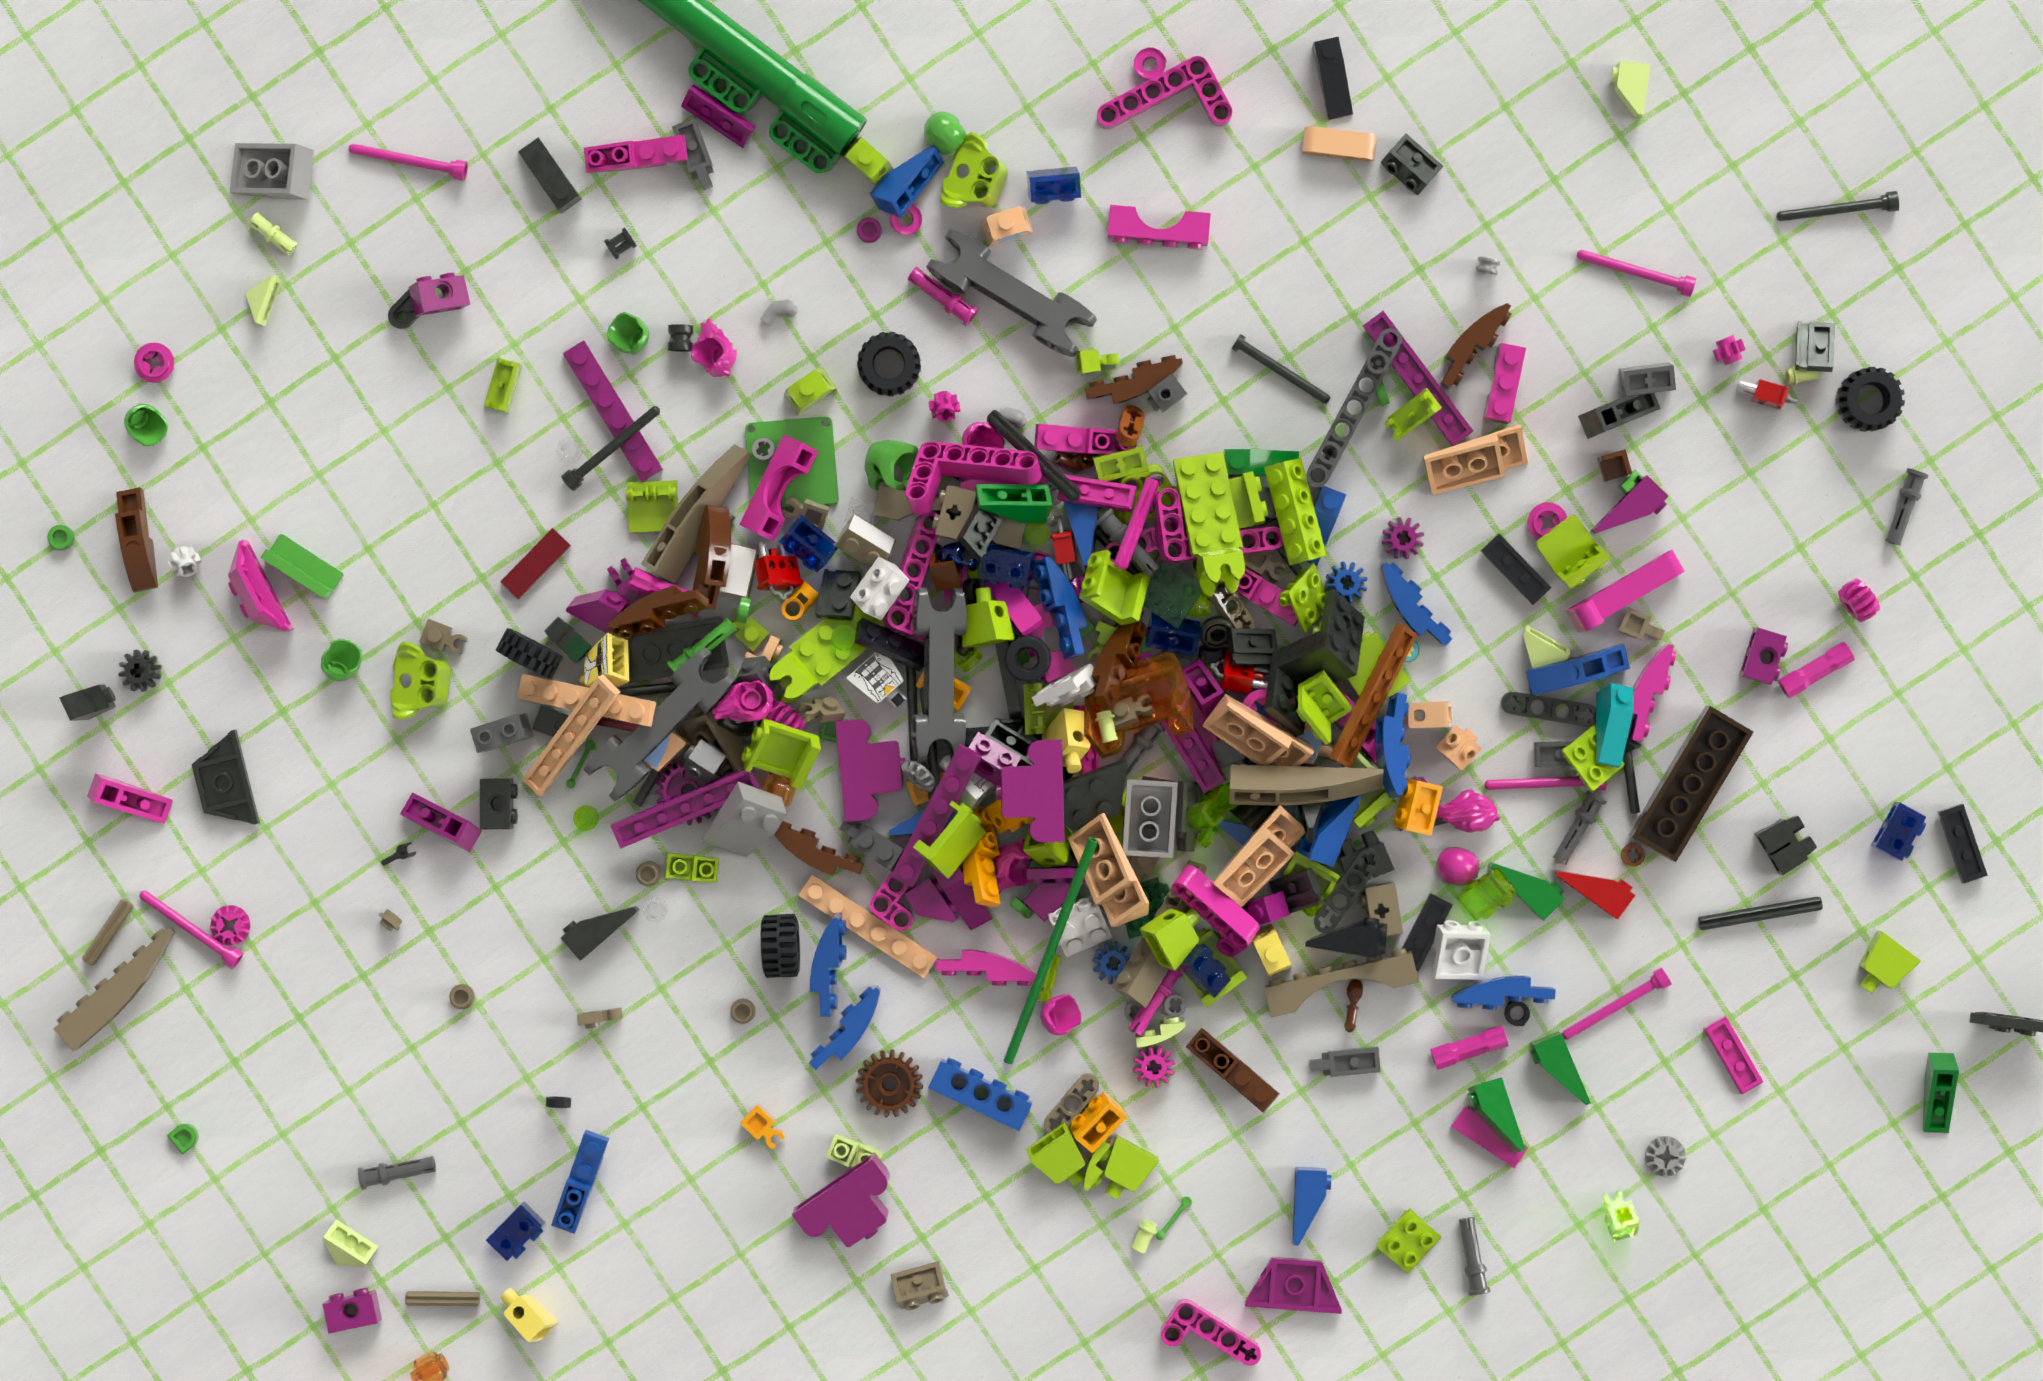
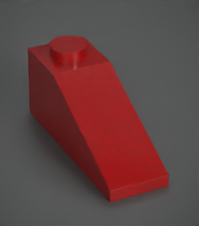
(1604, 892)

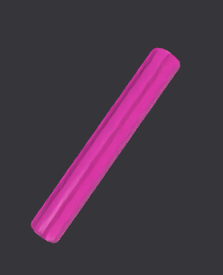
(1136, 524)

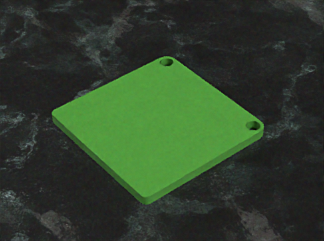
(821, 481)

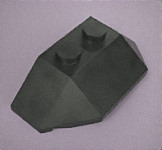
(1012, 736)

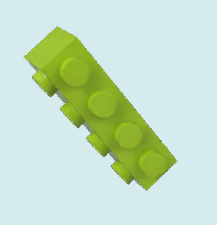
(1295, 511)

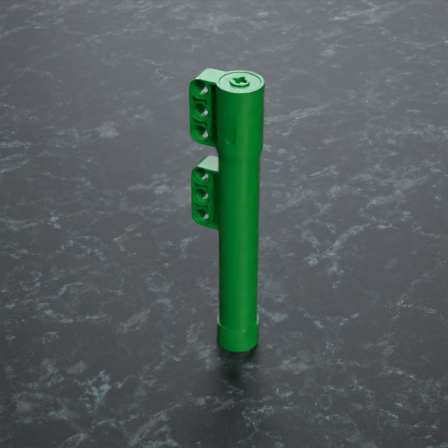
(756, 71)

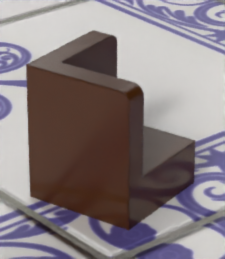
(1614, 465)
(945, 574)

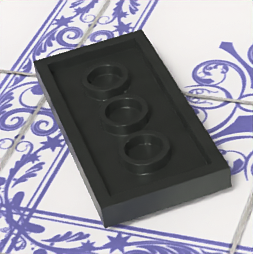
(653, 650)

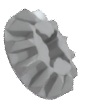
(918, 775)
(1658, 1147)

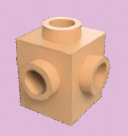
(1459, 747)

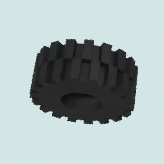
(529, 653)

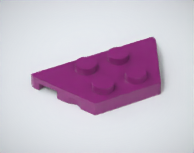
(1294, 1286)

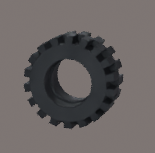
(882, 342)
(1849, 399)
(780, 945)

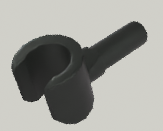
(401, 852)

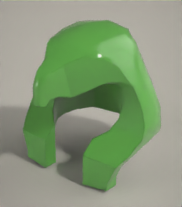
(883, 457)

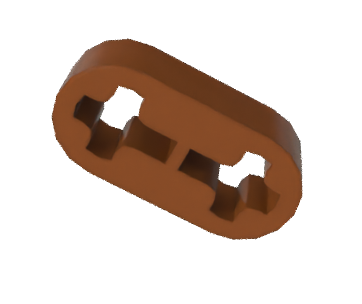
(1134, 427)

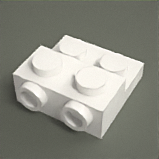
(1066, 687)
(1084, 927)
(1460, 950)

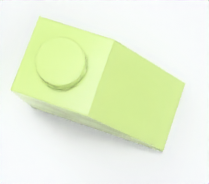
(1631, 85)

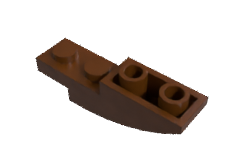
(1478, 335)
(1144, 379)
(134, 540)
(714, 552)
(652, 610)
(1116, 656)
(804, 846)
(1232, 1070)

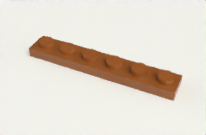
(1373, 695)

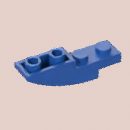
(1059, 596)
(1405, 598)
(1577, 670)
(1390, 754)
(827, 956)
(1492, 992)
(855, 1021)
(580, 1181)

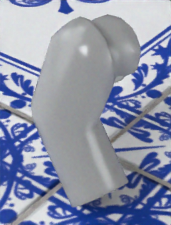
(779, 308)
(1014, 416)

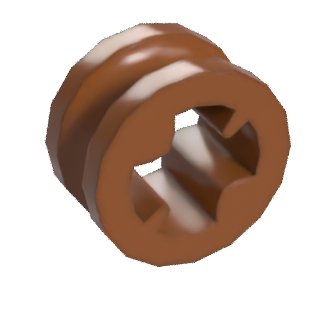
(1639, 849)

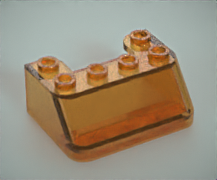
(1171, 699)

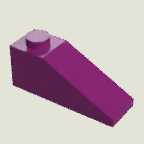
(1639, 502)
(441, 822)
(963, 898)

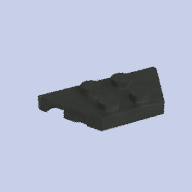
(225, 781)
(1094, 794)
(2004, 1022)

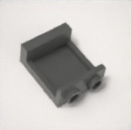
(501, 733)

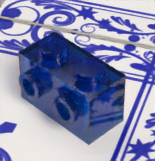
(1053, 184)
(808, 544)
(1007, 566)
(1166, 637)
(1899, 831)
(1205, 971)
(516, 1231)

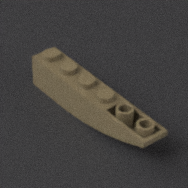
(681, 530)
(1299, 784)
(1142, 971)
(113, 994)

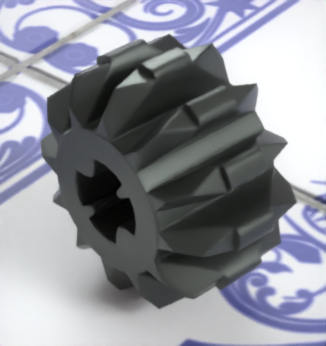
(133, 664)

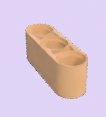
(1339, 143)

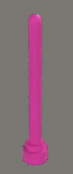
(457, 168)
(1683, 284)
(1537, 783)
(229, 955)
(1657, 981)

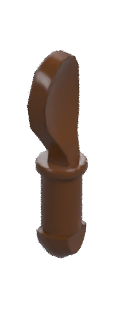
(1354, 993)

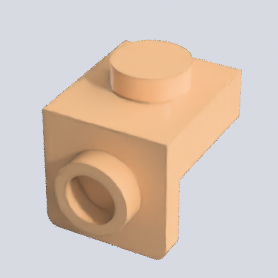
(772, 650)

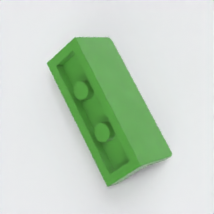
(303, 566)

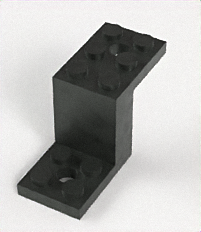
(1331, 649)

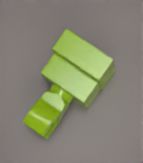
(1090, 361)
(1105, 633)

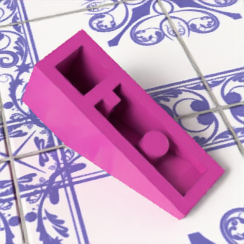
(129, 798)

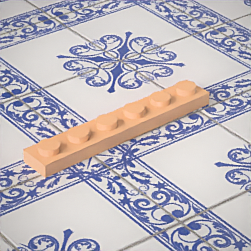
(568, 696)
(571, 735)
(868, 926)

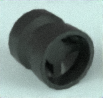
(680, 335)

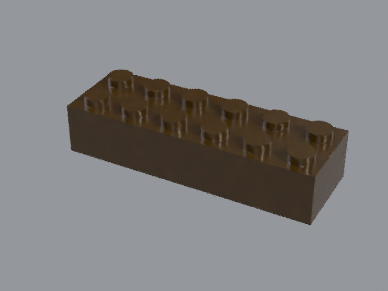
(1690, 783)

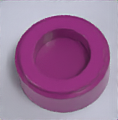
(869, 230)

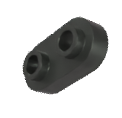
(405, 305)

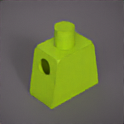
(867, 161)
(809, 390)
(987, 621)
(1049, 853)
(1172, 936)
(1885, 962)
(1058, 1156)
(1127, 1166)

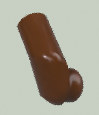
(1074, 463)

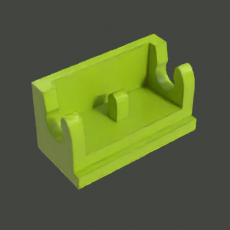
(503, 385)
(1412, 414)
(1121, 464)
(1325, 877)

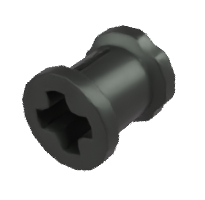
(616, 251)

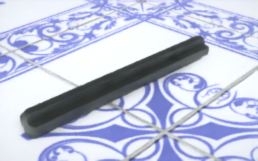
(1021, 443)
(1760, 913)

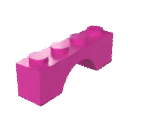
(1190, 230)
(788, 462)

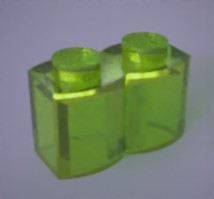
(1212, 808)
(1486, 894)

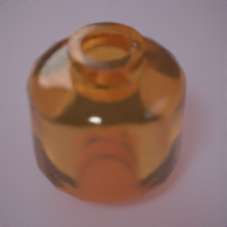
(781, 787)
(430, 1367)

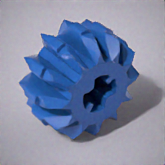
(1353, 579)
(1105, 959)

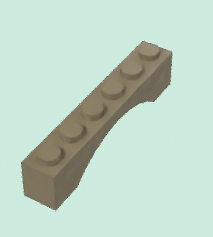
(895, 506)
(1288, 995)

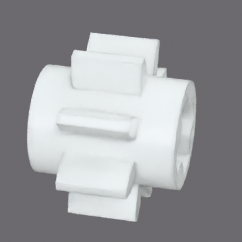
(184, 561)

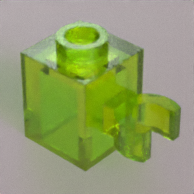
(1620, 1218)

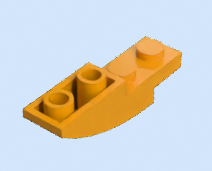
(979, 866)

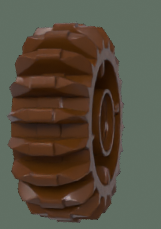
(885, 1098)

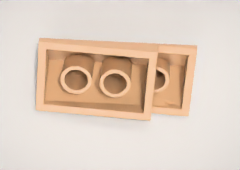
(1475, 460)
(1256, 735)
(1260, 856)
(1110, 873)

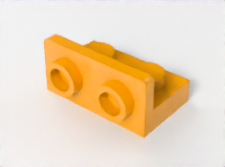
(1418, 807)

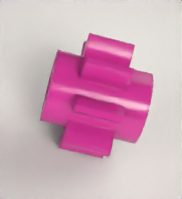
(1729, 350)
(944, 406)

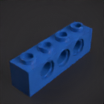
(1012, 1117)

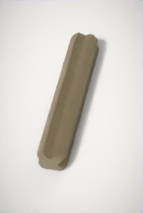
(107, 932)
(435, 1298)

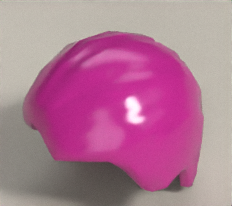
(982, 435)
(1457, 866)
(1060, 1014)

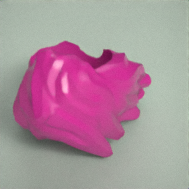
(714, 350)
(745, 702)
(1469, 812)
(1010, 865)

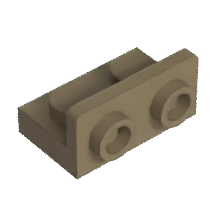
(919, 1286)

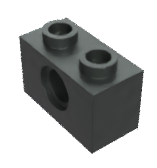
(489, 816)

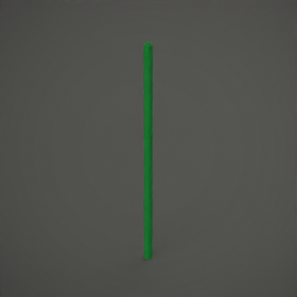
(1050, 950)

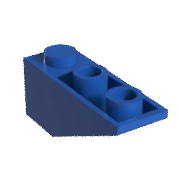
(1331, 831)

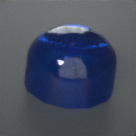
(954, 552)

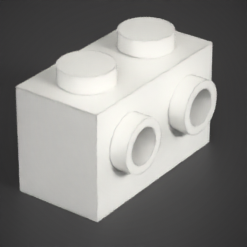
(879, 588)

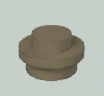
(648, 873)
(390, 920)
(462, 996)
(742, 1011)

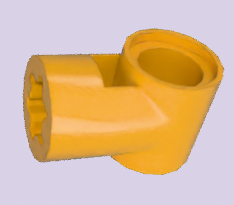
(811, 594)

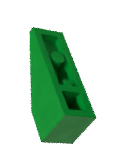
(1247, 460)
(1016, 502)
(1534, 892)
(1555, 1058)
(1939, 1091)
(1495, 1109)

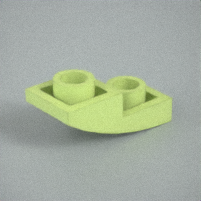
(1168, 1028)
(849, 1152)

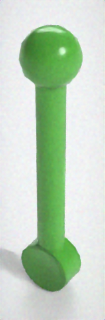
(589, 745)
(1186, 1202)

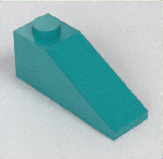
(1613, 723)

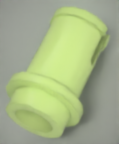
(1795, 376)
(1106, 726)
(1144, 1236)

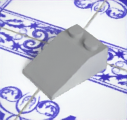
(272, 170)
(1149, 818)
(745, 820)

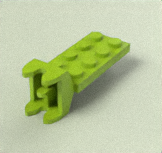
(1210, 520)
(815, 658)

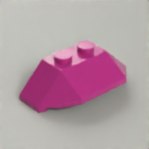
(255, 590)

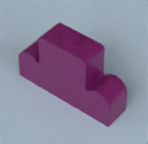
(865, 768)
(1036, 791)
(848, 1203)

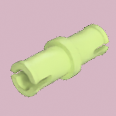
(272, 233)

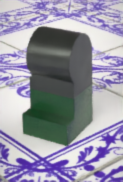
(568, 640)

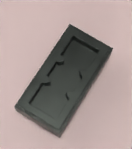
(549, 721)

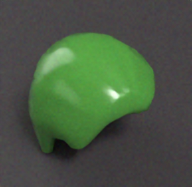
(944, 132)
(628, 333)
(145, 424)
(341, 660)

